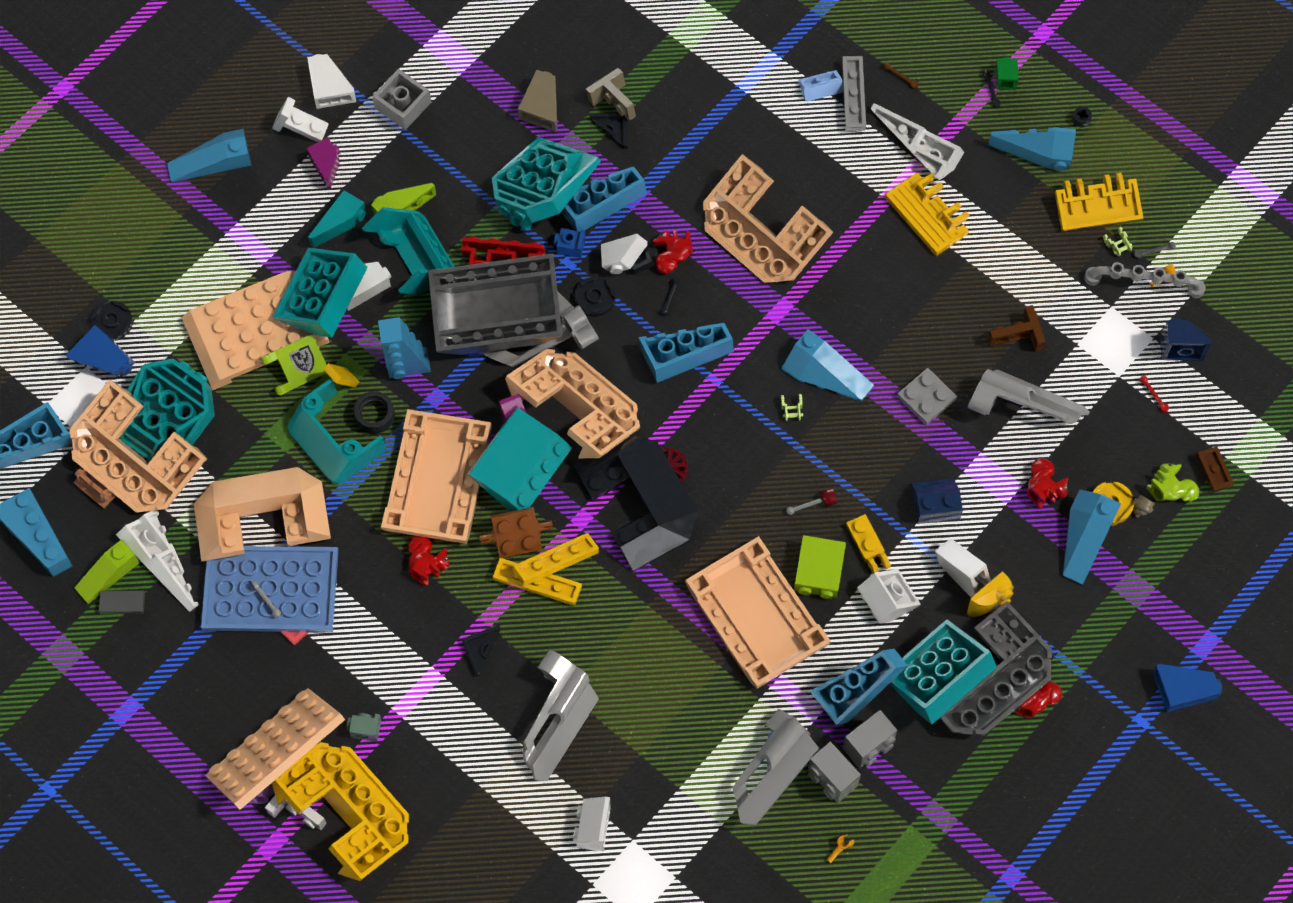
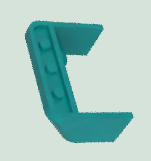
(415, 243)
(334, 461)

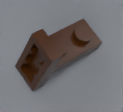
(1020, 330)

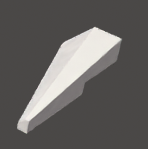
(931, 150)
(151, 546)

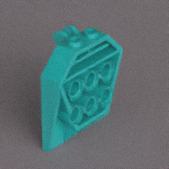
(541, 181)
(173, 381)

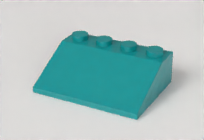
(320, 291)
(519, 461)
(942, 671)

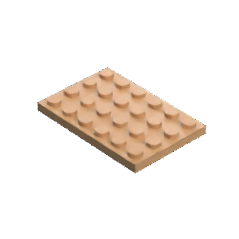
(274, 748)

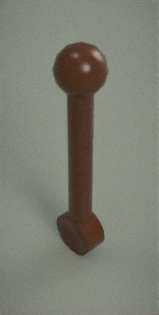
(914, 84)

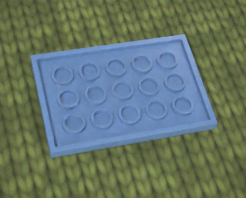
(293, 578)

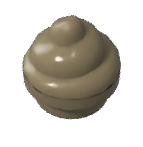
(1142, 506)

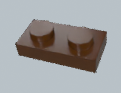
(1215, 469)

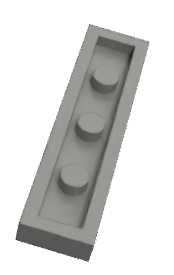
(854, 93)

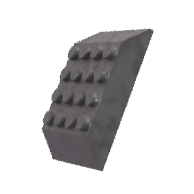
(495, 305)

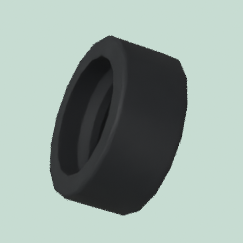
(370, 397)

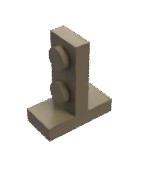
(608, 89)

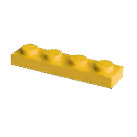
(555, 559)
(549, 586)

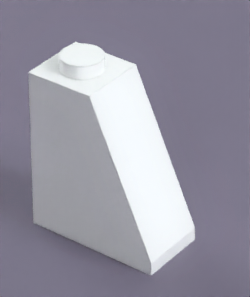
(328, 83)
(373, 282)
(963, 567)

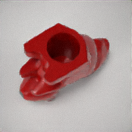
(677, 250)
(1041, 484)
(422, 562)
(1048, 694)

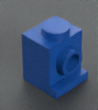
(574, 245)

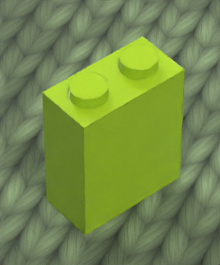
(819, 567)

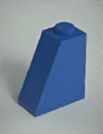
(101, 353)
(1185, 686)

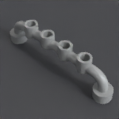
(1195, 290)

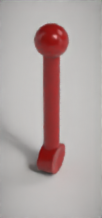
(1164, 407)

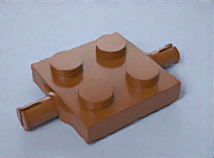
(516, 532)

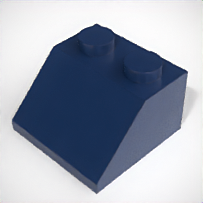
(1183, 341)
(937, 501)

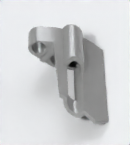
(573, 324)
(1003, 385)
(571, 701)
(787, 754)

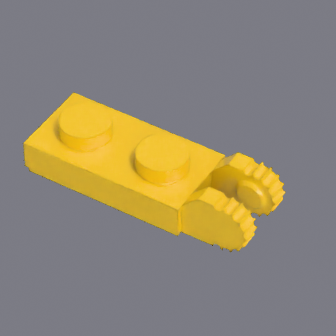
(867, 542)

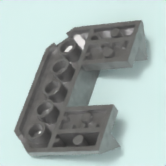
(1018, 677)

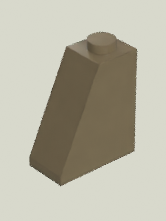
(540, 102)

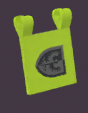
(299, 361)

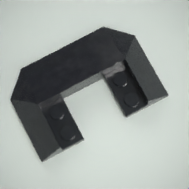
(661, 491)

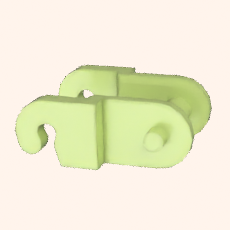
(1111, 244)
(792, 415)

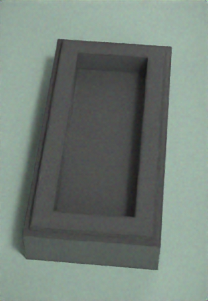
(122, 602)

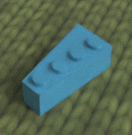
(603, 198)
(401, 350)
(685, 350)
(32, 436)
(30, 526)
(855, 688)

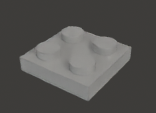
(927, 396)

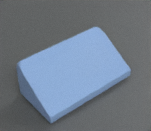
(821, 85)

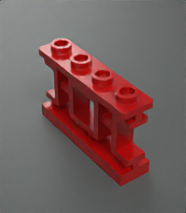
(498, 249)

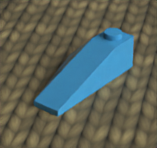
(1048, 149)
(217, 155)
(821, 365)
(1088, 526)

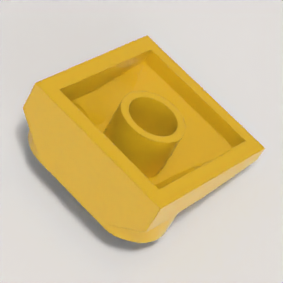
(991, 596)

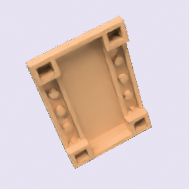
(240, 329)
(431, 479)
(756, 613)

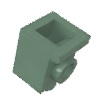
(364, 727)

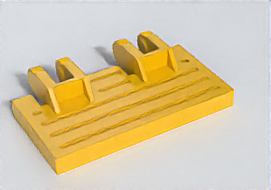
(1100, 205)
(928, 217)

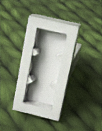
(299, 122)
(310, 816)

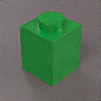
(1006, 73)

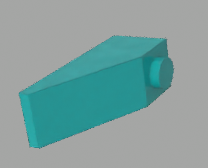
(340, 218)

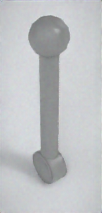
(276, 612)

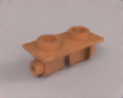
(93, 488)

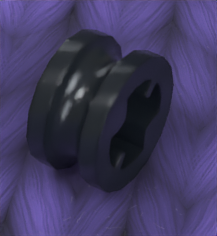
(1082, 111)

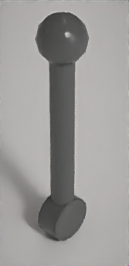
(1138, 254)

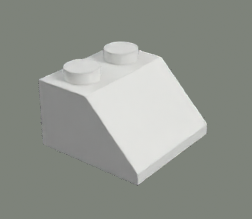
(888, 595)
(593, 824)

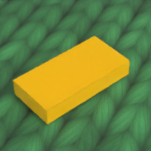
(341, 375)

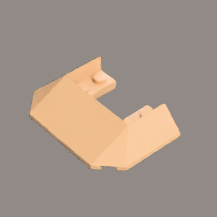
(749, 240)
(603, 409)
(117, 466)
(227, 500)

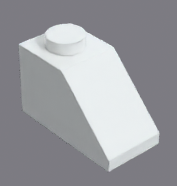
(622, 253)

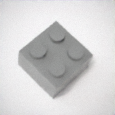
(401, 99)
(870, 739)
(833, 772)

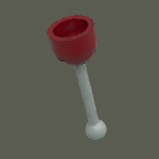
(827, 497)

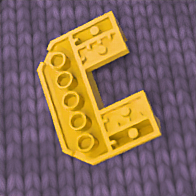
(359, 799)

